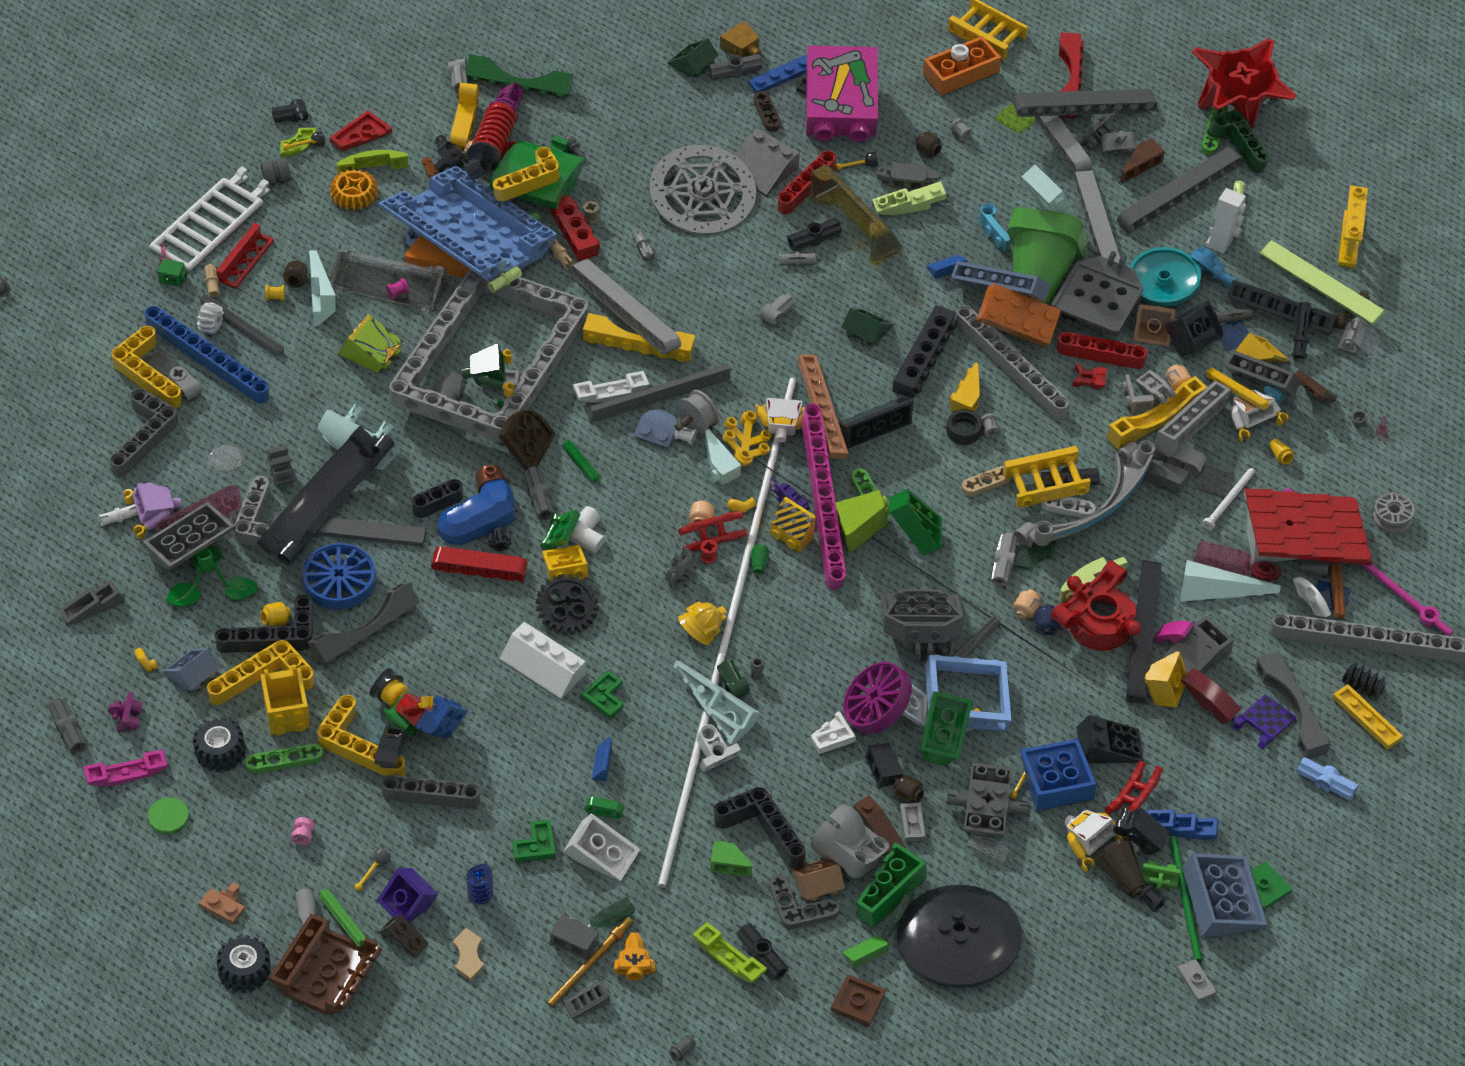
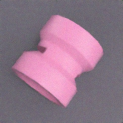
(303, 830)

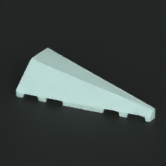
(321, 290)
(1207, 582)
(728, 712)

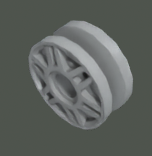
(1393, 513)

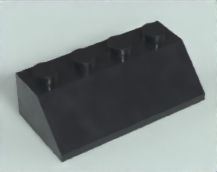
(877, 421)

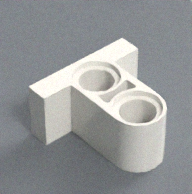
(715, 743)

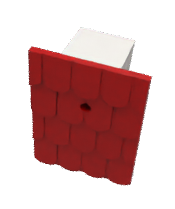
(1305, 527)

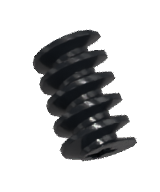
(1365, 680)

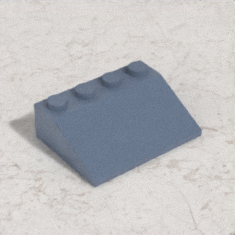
(1223, 894)

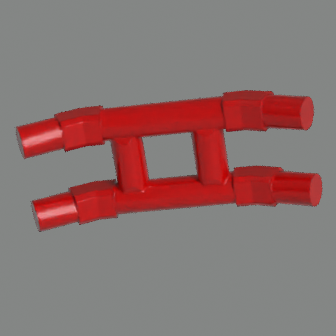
(719, 521)
(1146, 789)

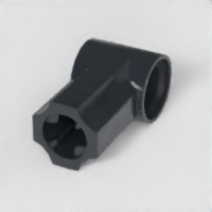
(295, 111)

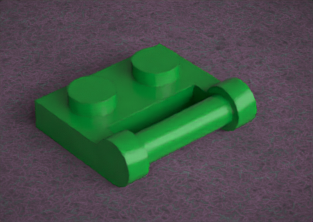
(560, 530)

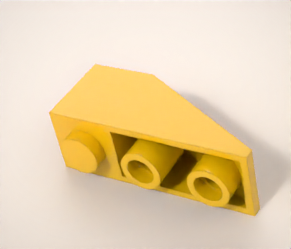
(967, 391)

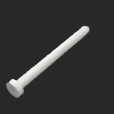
(1209, 523)

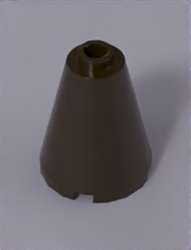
(1122, 866)

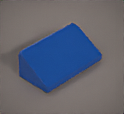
(944, 266)
(602, 760)

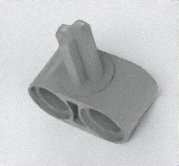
(1118, 142)

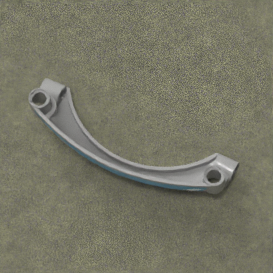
(1131, 466)

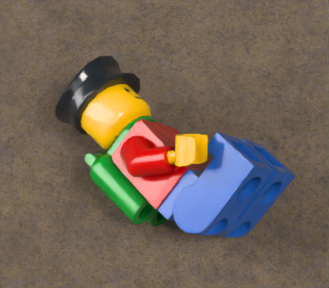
(415, 712)

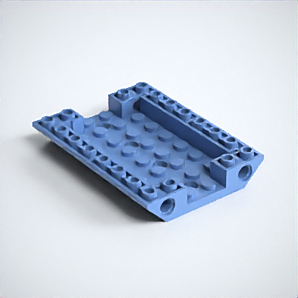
(471, 224)

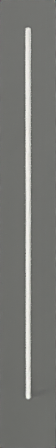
(722, 650)

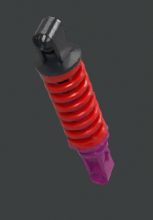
(494, 132)

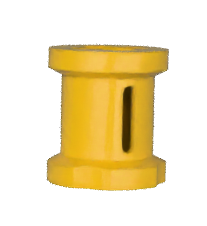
(275, 293)

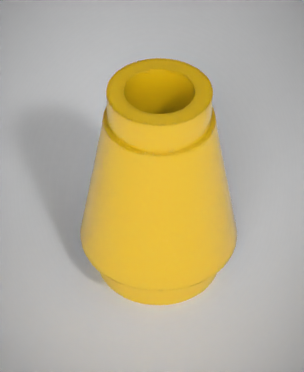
(1281, 451)

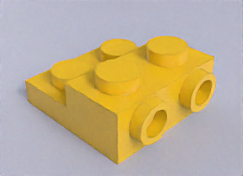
(565, 561)

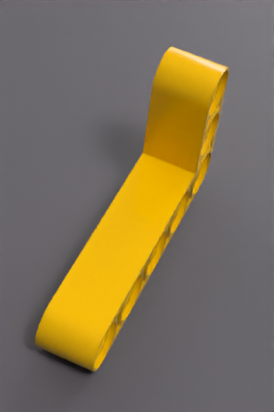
(128, 362)
(248, 673)
(333, 736)

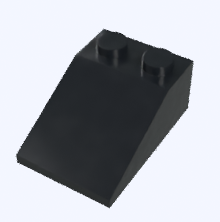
(1194, 329)

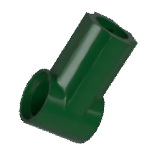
(733, 681)

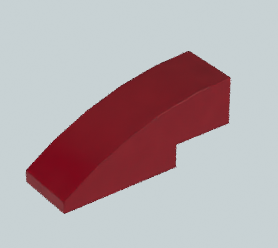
(1210, 695)

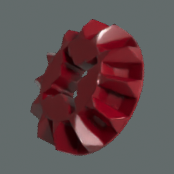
(1265, 571)

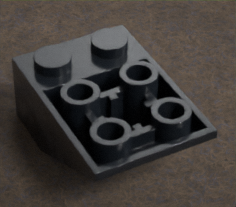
(1109, 741)

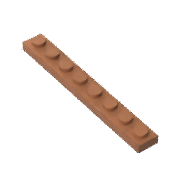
(820, 396)

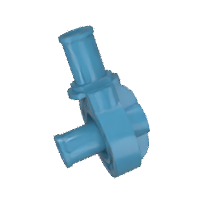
(1211, 263)

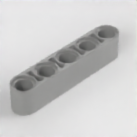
(1064, 142)

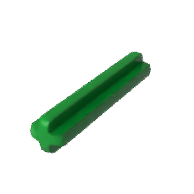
(581, 461)

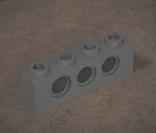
(1262, 373)

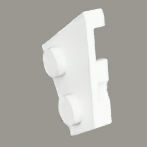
(833, 735)

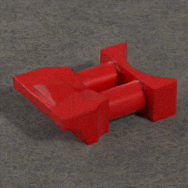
(1098, 377)

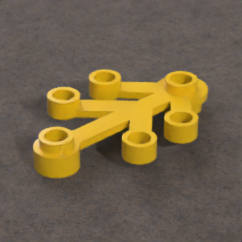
(742, 453)

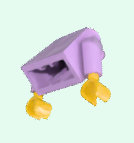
(152, 505)

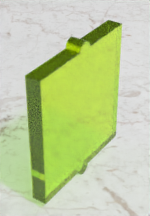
(1012, 120)

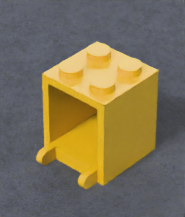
(285, 701)

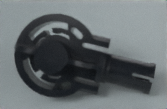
(450, 154)

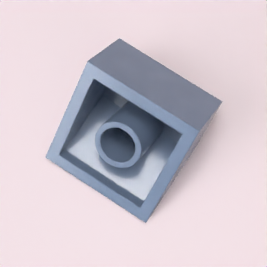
(193, 669)

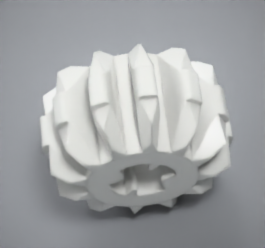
(210, 318)

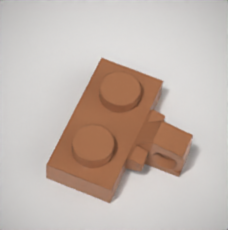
(224, 904)

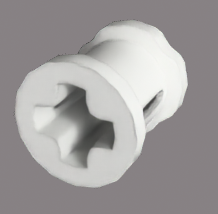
(686, 435)

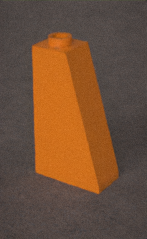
(427, 254)

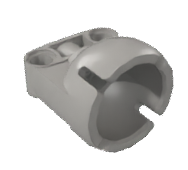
(849, 842)

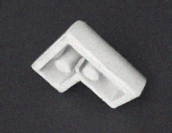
(583, 533)

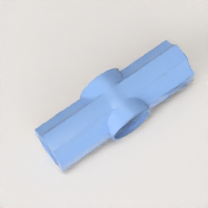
(1327, 778)

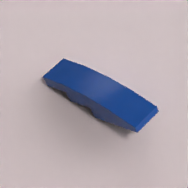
(1186, 824)

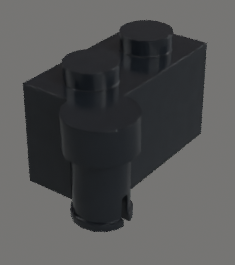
(1141, 830)

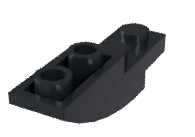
(390, 747)

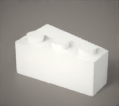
(1227, 220)

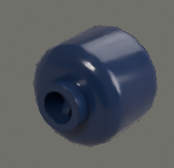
(1044, 622)

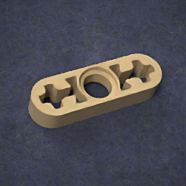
(981, 487)

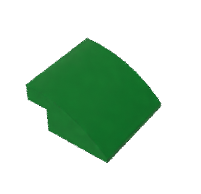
(523, 155)

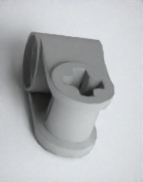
(189, 386)

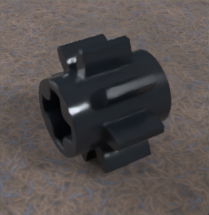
(499, 539)

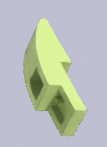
(907, 202)
(1088, 573)

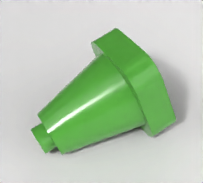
(1046, 244)

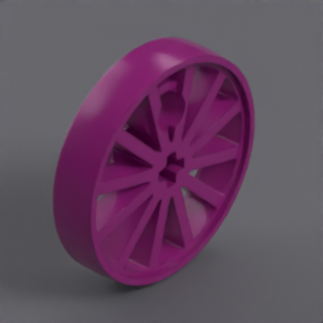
(877, 700)

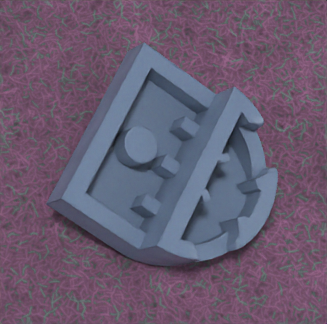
(657, 428)

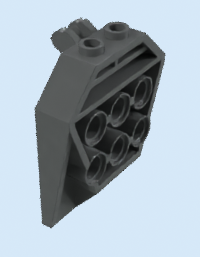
(1100, 292)
(921, 617)

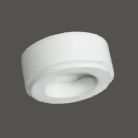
(959, 52)

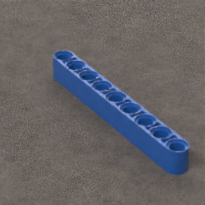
(207, 354)

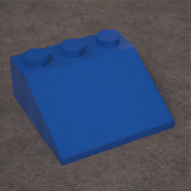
(1058, 774)

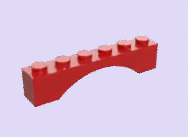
(1069, 51)

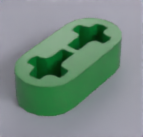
(604, 807)

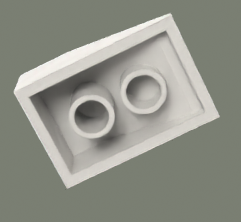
(601, 848)

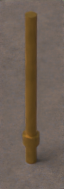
(615, 935)

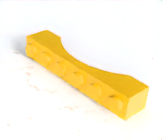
(602, 331)
(1136, 427)

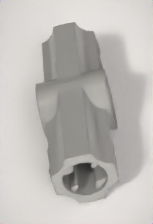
(1004, 559)

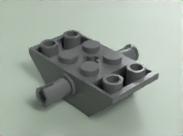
(987, 800)

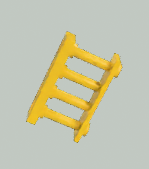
(968, 32)
(1352, 226)
(1044, 461)

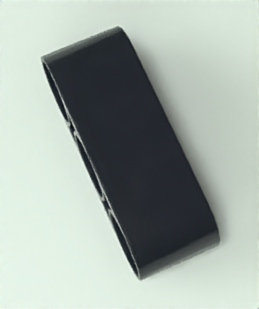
(437, 498)

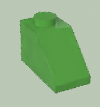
(729, 860)

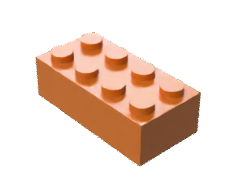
(949, 74)
(1018, 315)

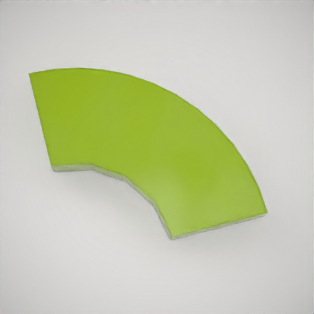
(302, 135)

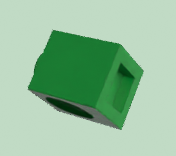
(172, 272)

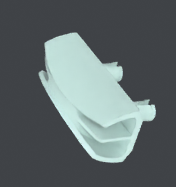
(338, 429)

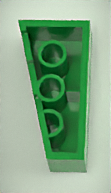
(896, 876)

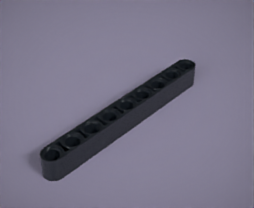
(1142, 643)

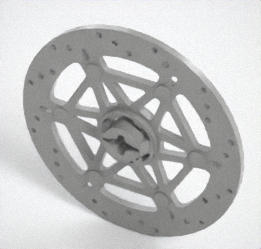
(702, 189)

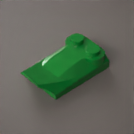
(945, 728)

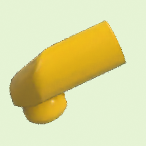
(736, 505)
(143, 660)

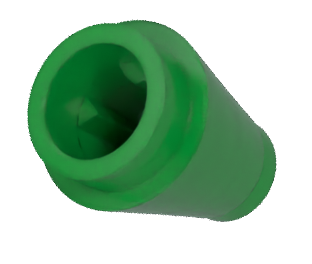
(759, 558)

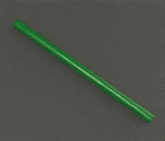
(1186, 901)

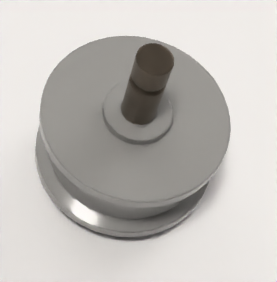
(697, 412)

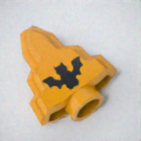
(634, 959)

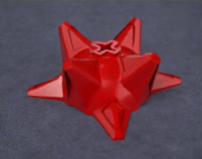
(1242, 79)

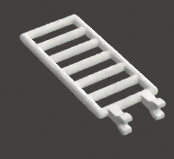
(210, 245)

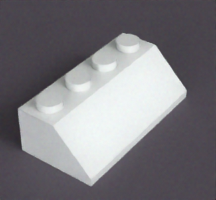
(543, 660)

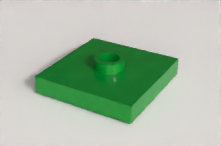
(1269, 885)

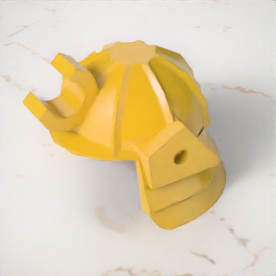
(703, 621)

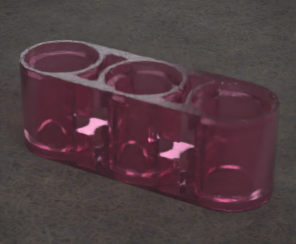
(1223, 557)

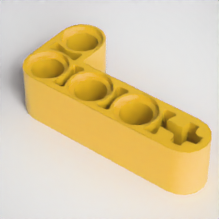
(465, 114)
(528, 179)

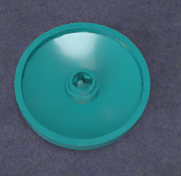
(1167, 276)

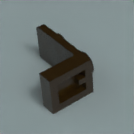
(404, 934)

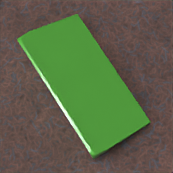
(865, 951)

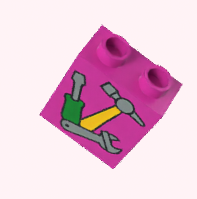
(841, 92)

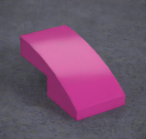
(1174, 631)

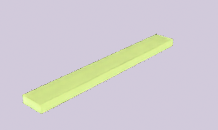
(1322, 283)

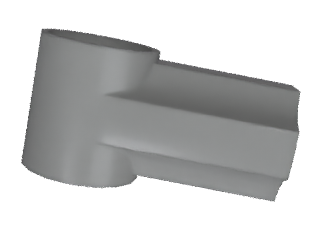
(458, 72)
(775, 312)

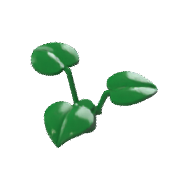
(185, 594)

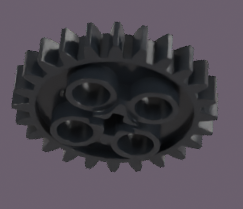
(563, 588)

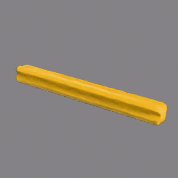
(1238, 389)

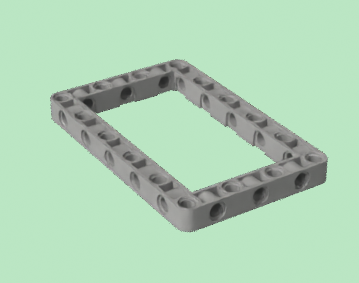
(404, 387)

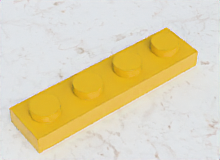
(1367, 717)

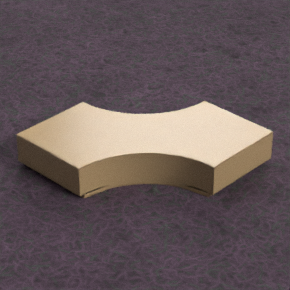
(469, 962)

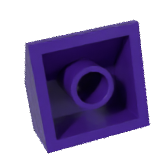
(407, 894)

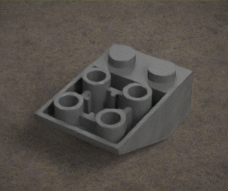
(1203, 645)

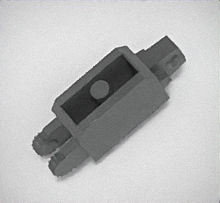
(908, 176)

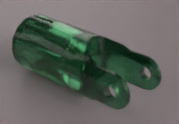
(613, 913)

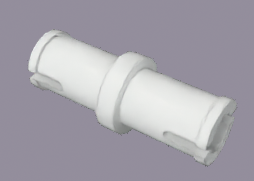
(118, 515)

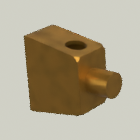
(740, 41)

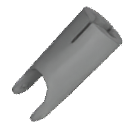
(305, 904)

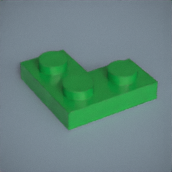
(600, 694)
(537, 848)

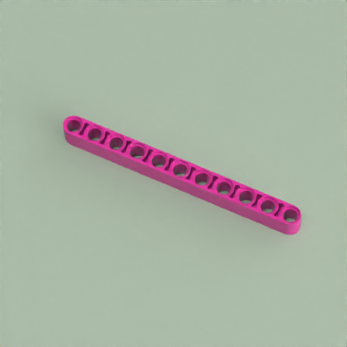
(823, 503)

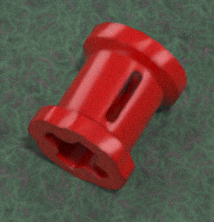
(709, 551)

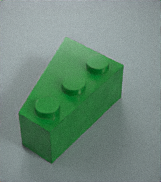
(917, 521)

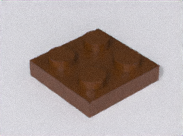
(1315, 388)
(858, 1000)

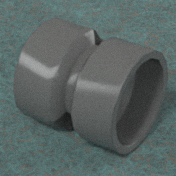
(276, 170)

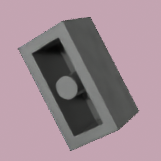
(574, 937)

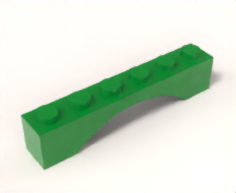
(555, 81)

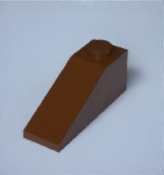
(1143, 158)
(877, 821)

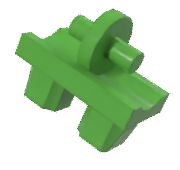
(1160, 875)

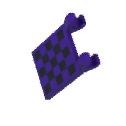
(1267, 718)

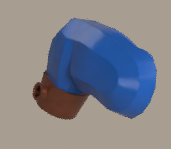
(480, 512)

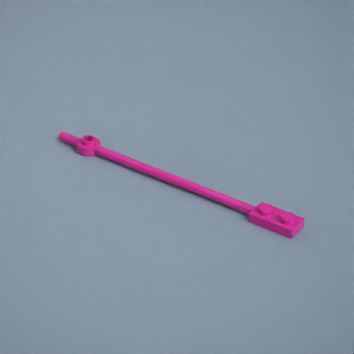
(1425, 612)

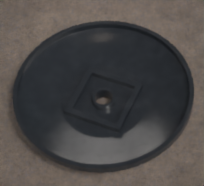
(962, 957)

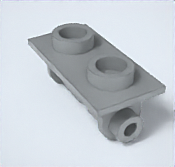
(1345, 343)

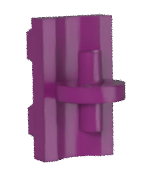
(129, 706)

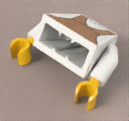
(1247, 415)

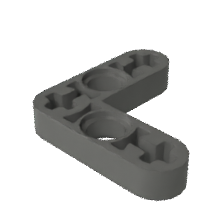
(792, 909)

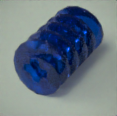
(480, 884)

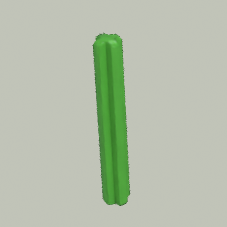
(342, 917)

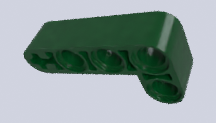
(1243, 137)

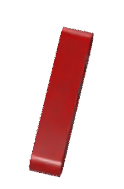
(800, 187)
(1101, 350)
(479, 563)

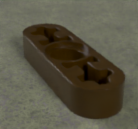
(768, 105)

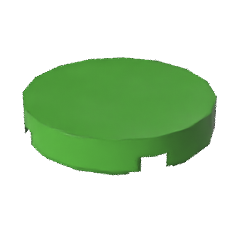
(168, 815)

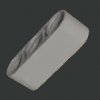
(1184, 458)

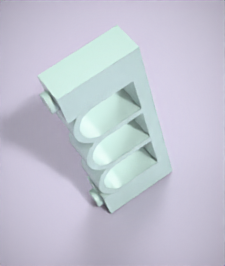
(1046, 192)

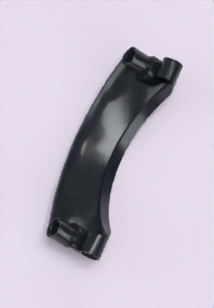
(323, 494)

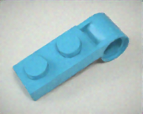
(992, 227)

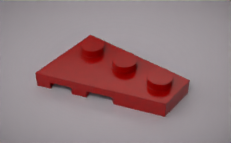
(359, 131)

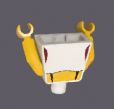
(781, 417)
(1088, 833)

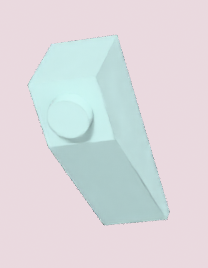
(722, 463)

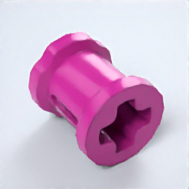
(397, 289)

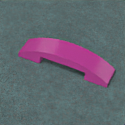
(125, 772)

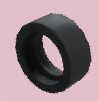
(964, 438)

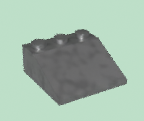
(767, 160)

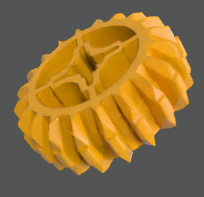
(349, 187)

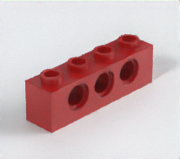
(575, 229)

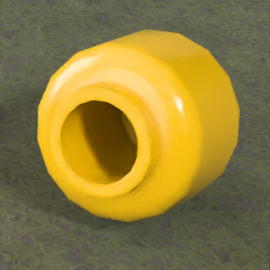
(275, 614)

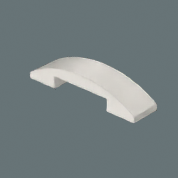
(611, 390)

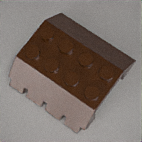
(323, 967)

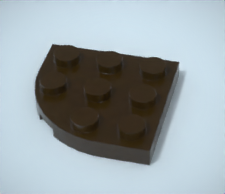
(527, 437)

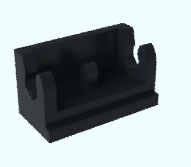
(883, 764)

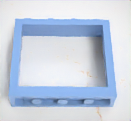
(976, 719)

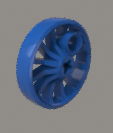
(340, 576)

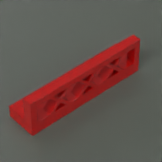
(240, 252)

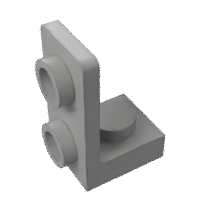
(1137, 404)

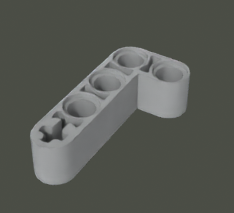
(247, 524)

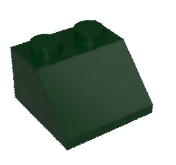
(694, 58)
(865, 325)

